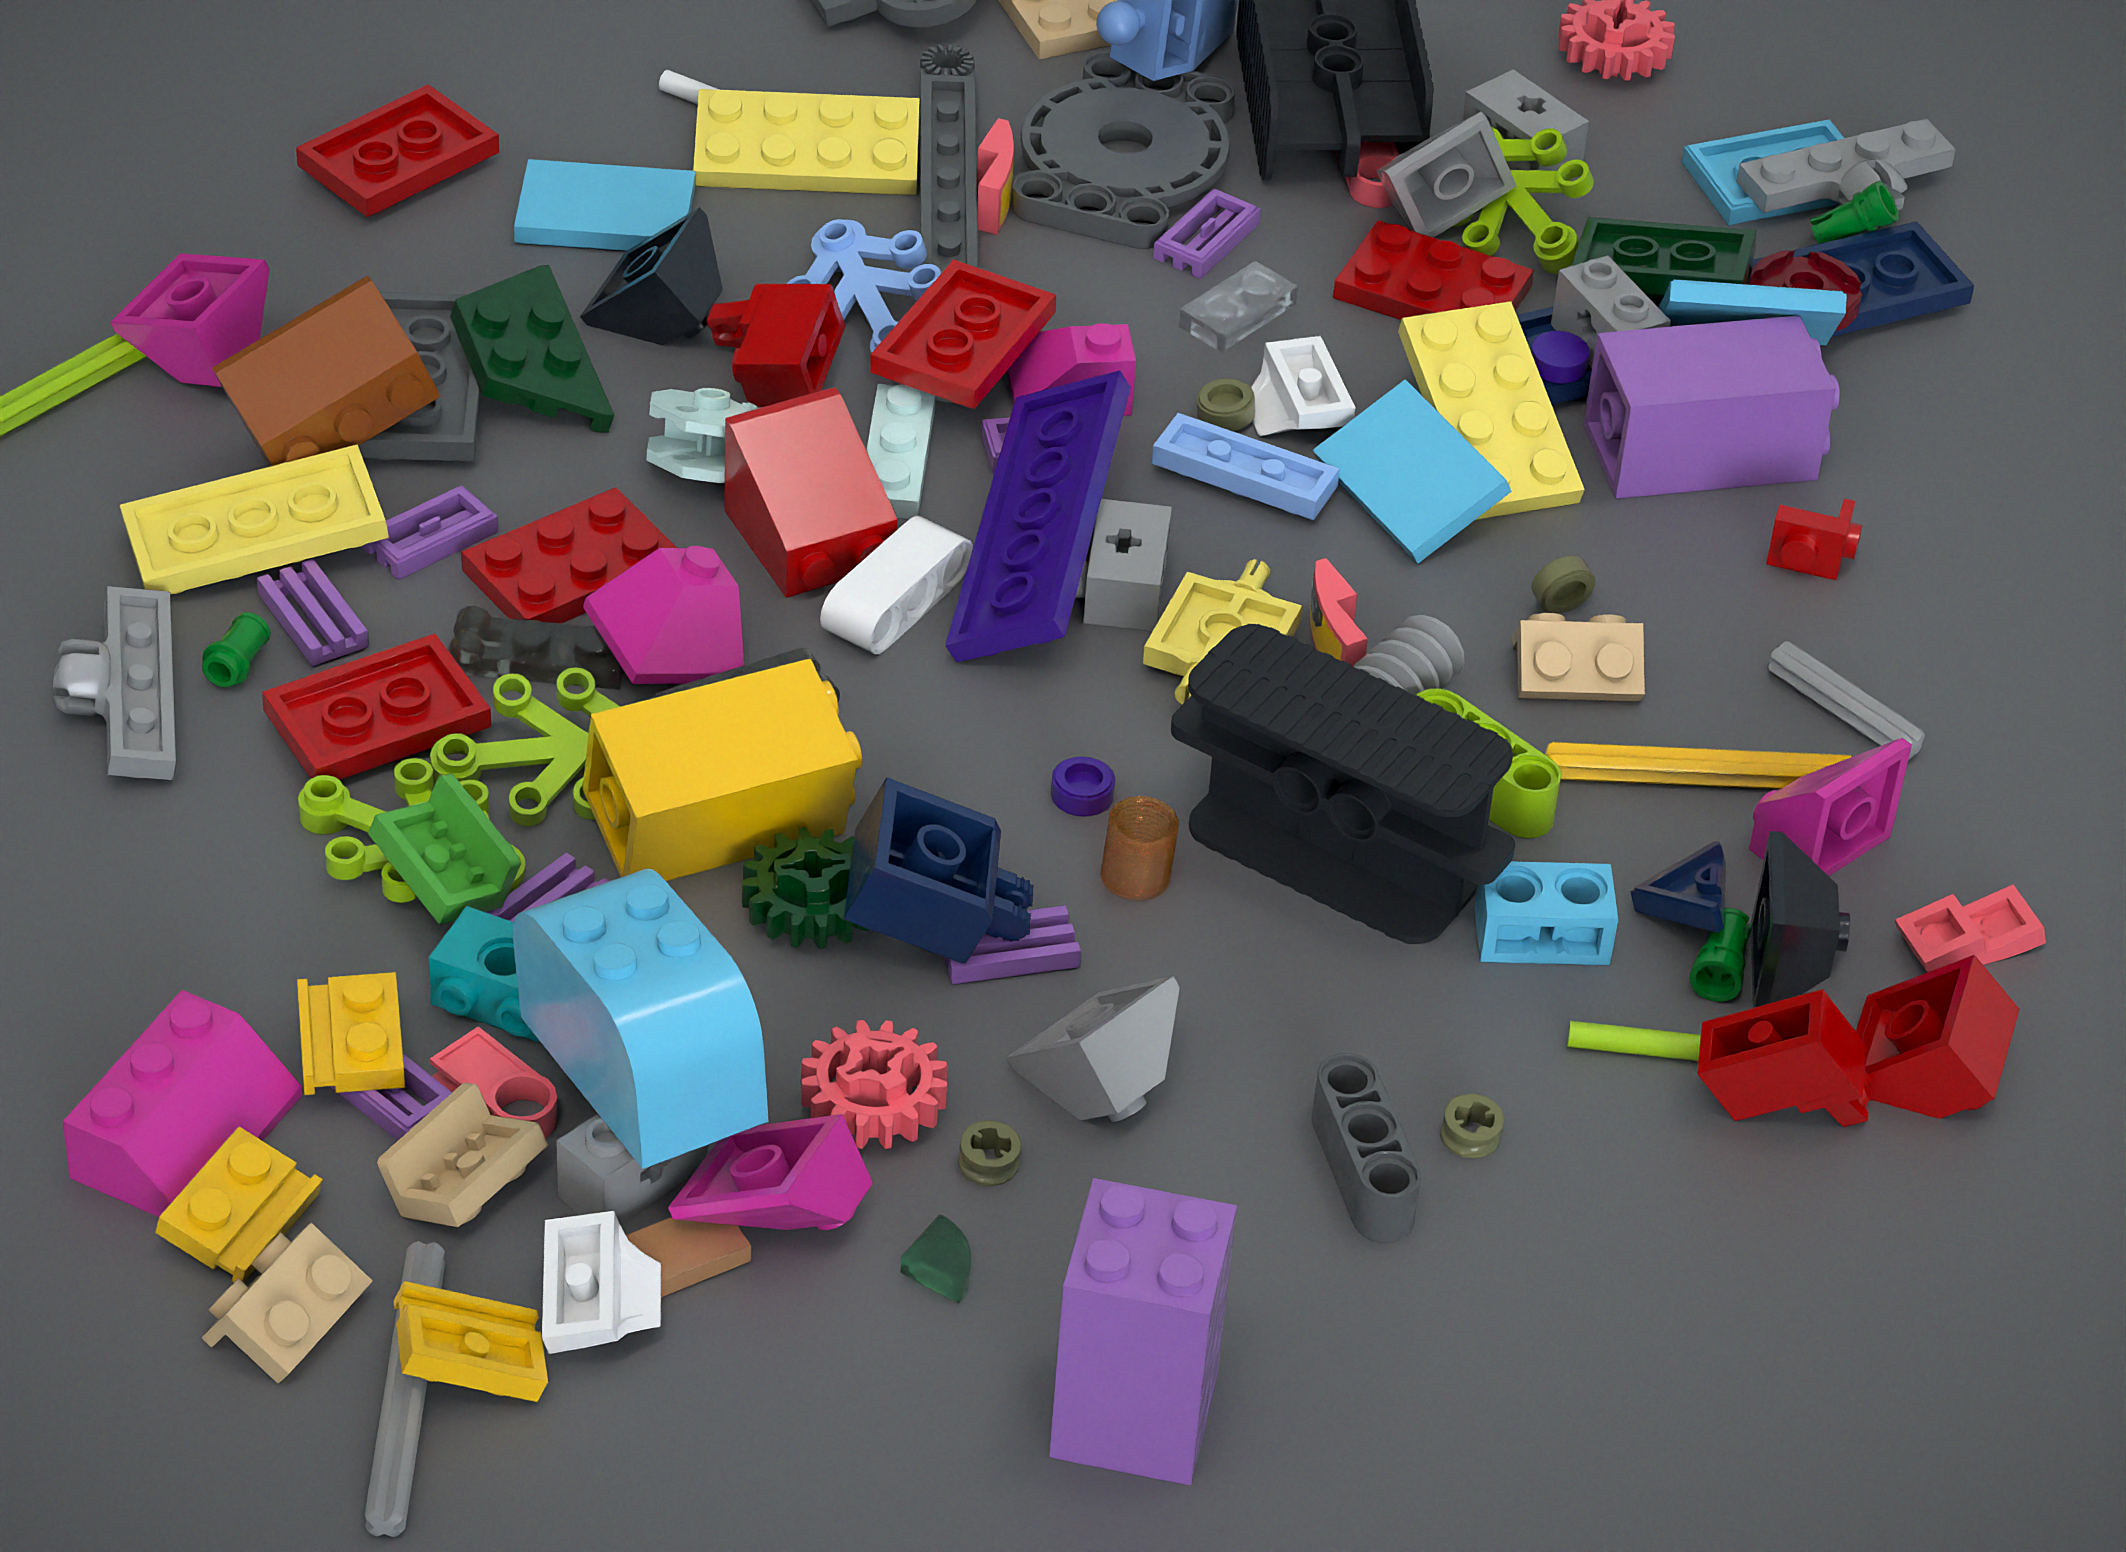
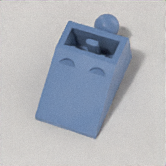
(1165, 35)

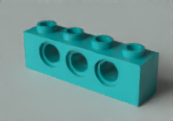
(476, 972)

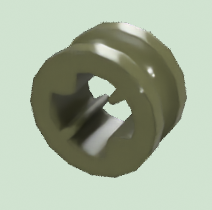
(1475, 1109)
(993, 1136)

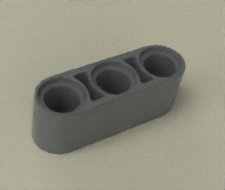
(1366, 1147)

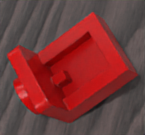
(1813, 541)

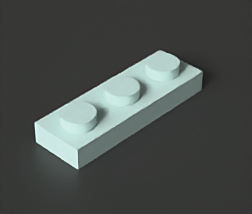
(901, 444)

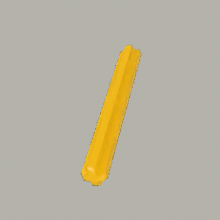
(1685, 765)

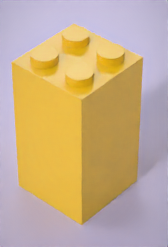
(720, 770)

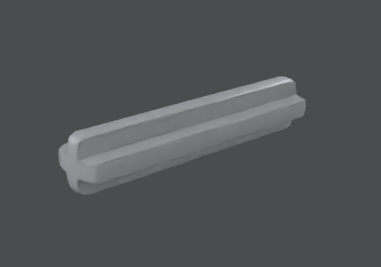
(1842, 697)

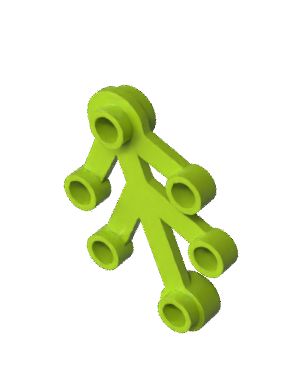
(1554, 241)
(562, 745)
(327, 808)

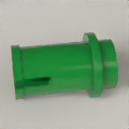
(229, 659)

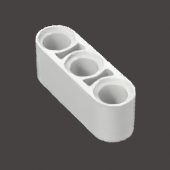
(896, 584)

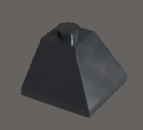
(661, 285)
(1793, 924)

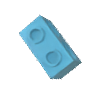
(1548, 914)

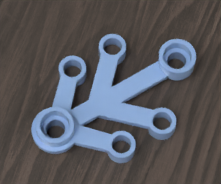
(842, 248)

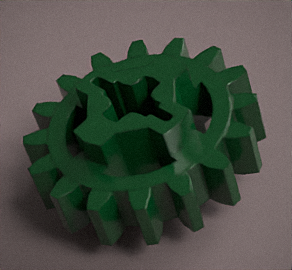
(800, 887)

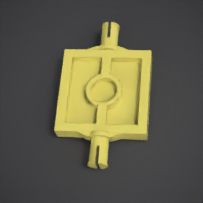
(1206, 612)

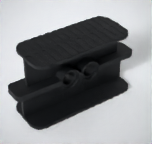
(1333, 76)
(1343, 783)

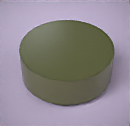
(1226, 404)
(1563, 584)

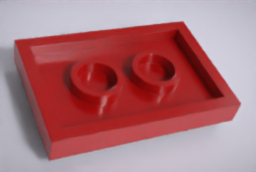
(397, 150)
(1421, 275)
(963, 334)
(562, 558)
(376, 709)

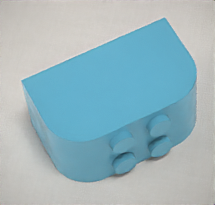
(643, 1015)

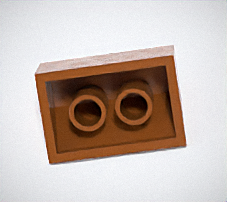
(327, 377)

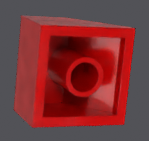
(1938, 1039)

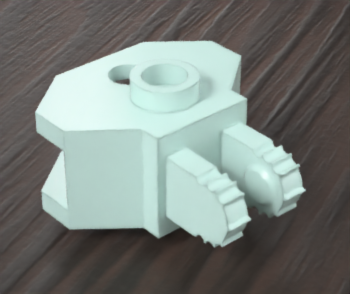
(693, 432)

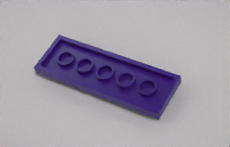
(1038, 518)

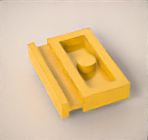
(351, 1033)
(238, 1205)
(470, 1342)

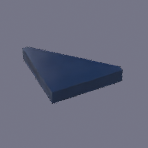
(1687, 891)

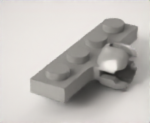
(1847, 166)
(126, 682)

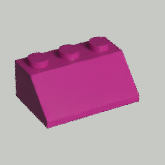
(175, 1103)

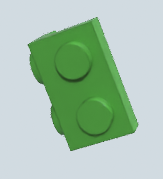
(448, 852)

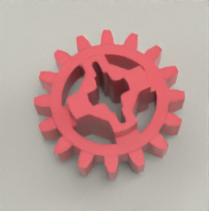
(1616, 37)
(875, 1082)

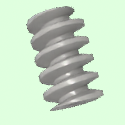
(1416, 655)

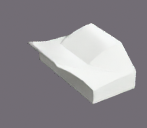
(1299, 389)
(595, 1283)

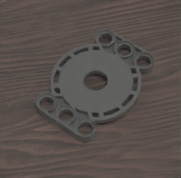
(1127, 187)

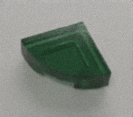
(940, 1259)

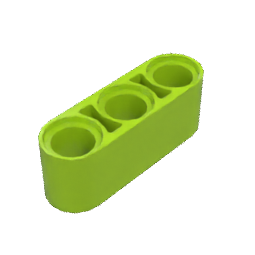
(1528, 793)

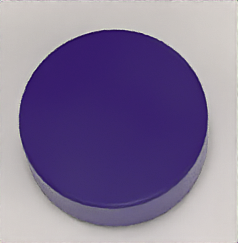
(1560, 356)
(1082, 786)

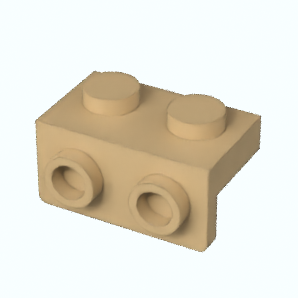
(1580, 658)
(457, 1159)
(290, 1304)

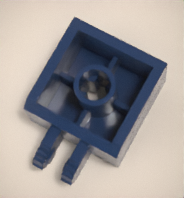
(933, 874)

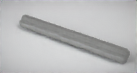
(400, 1414)

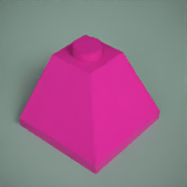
(197, 314)
(1071, 356)
(671, 617)
(1836, 809)
(778, 1177)

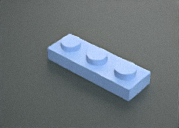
(1245, 466)

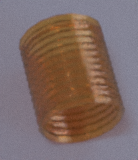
(1139, 848)

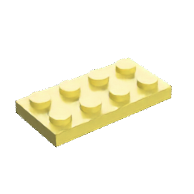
(806, 142)
(1488, 387)
(254, 521)

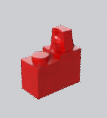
(780, 339)
(1786, 1057)

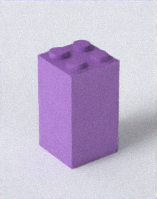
(1709, 406)
(1141, 1330)

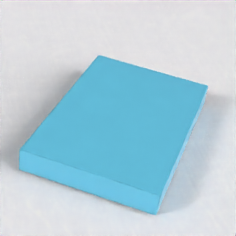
(1717, 162)
(599, 204)
(1715, 302)
(1412, 471)

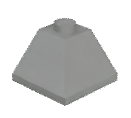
(1447, 176)
(1104, 1051)

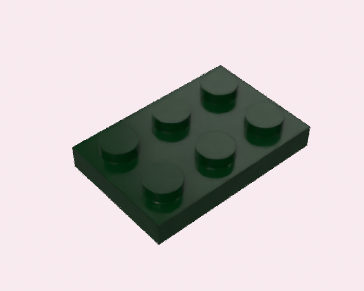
(1660, 252)

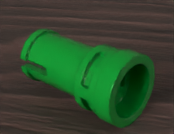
(1865, 211)
(1720, 963)

